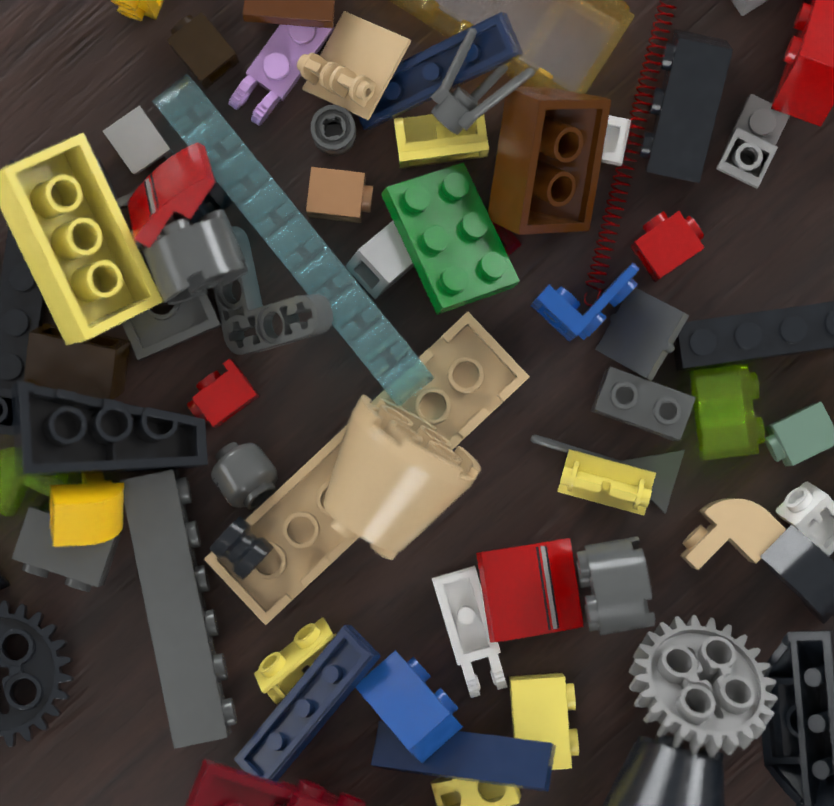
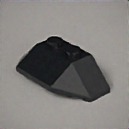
(801, 732)

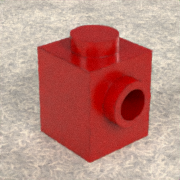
(667, 243)

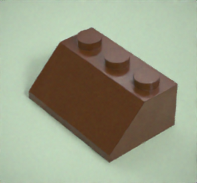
(548, 160)

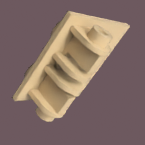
(354, 65)

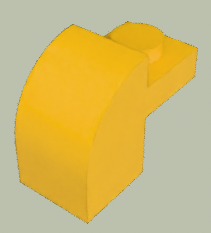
(86, 511)

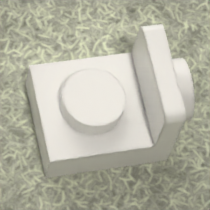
(811, 514)

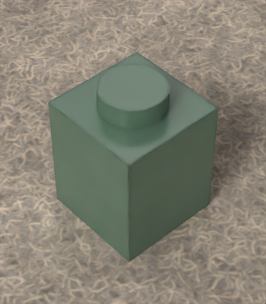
(800, 435)

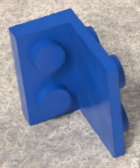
(560, 306)

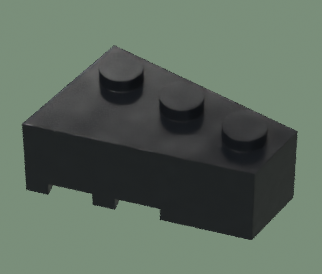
(686, 105)

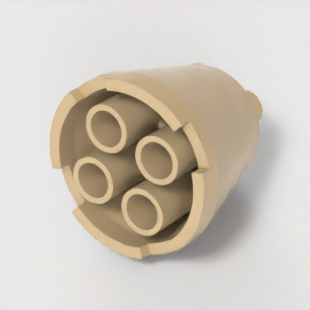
(393, 477)

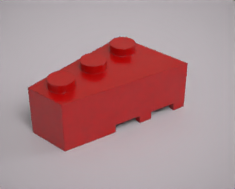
(808, 76)

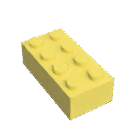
(75, 240)

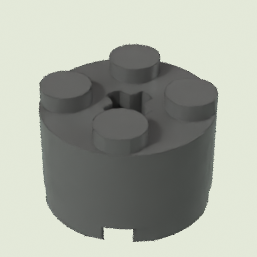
(195, 257)
(617, 586)

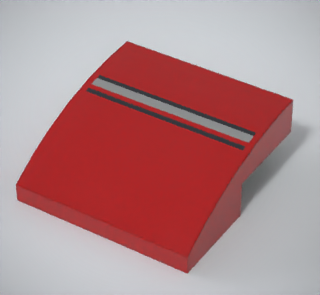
(173, 186)
(530, 590)

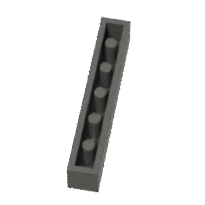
(177, 608)

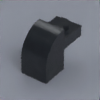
(804, 571)

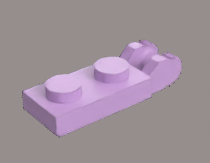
(277, 67)

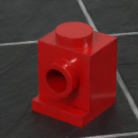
(222, 395)

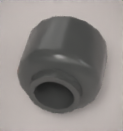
(244, 475)

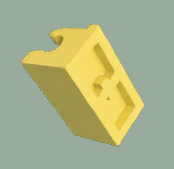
(427, 141)

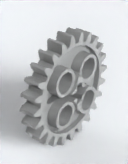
(702, 685)

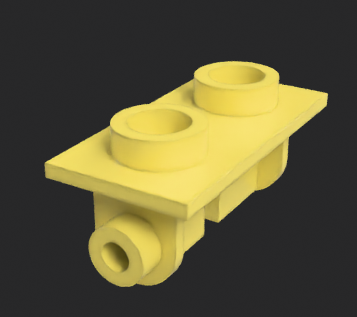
(606, 482)
(283, 669)

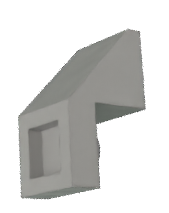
(752, 141)

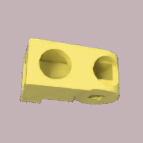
(469, 793)

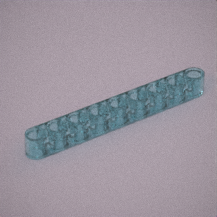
(294, 240)

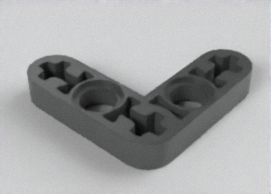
(250, 312)

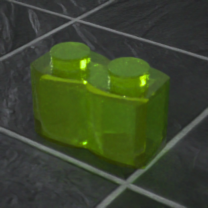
(726, 411)

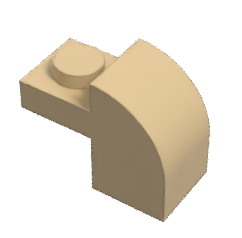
(740, 522)

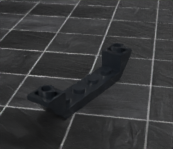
(20, 313)

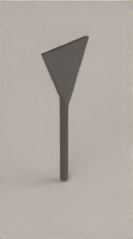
(665, 465)

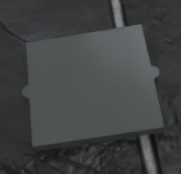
(642, 333)

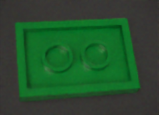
(450, 238)

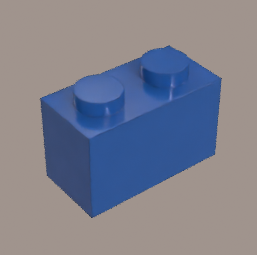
(409, 706)

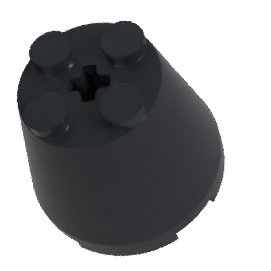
(668, 776)

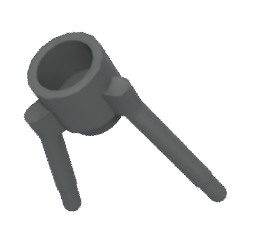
(459, 108)

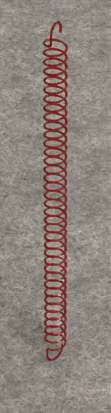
(628, 150)

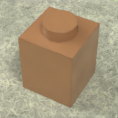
(338, 195)

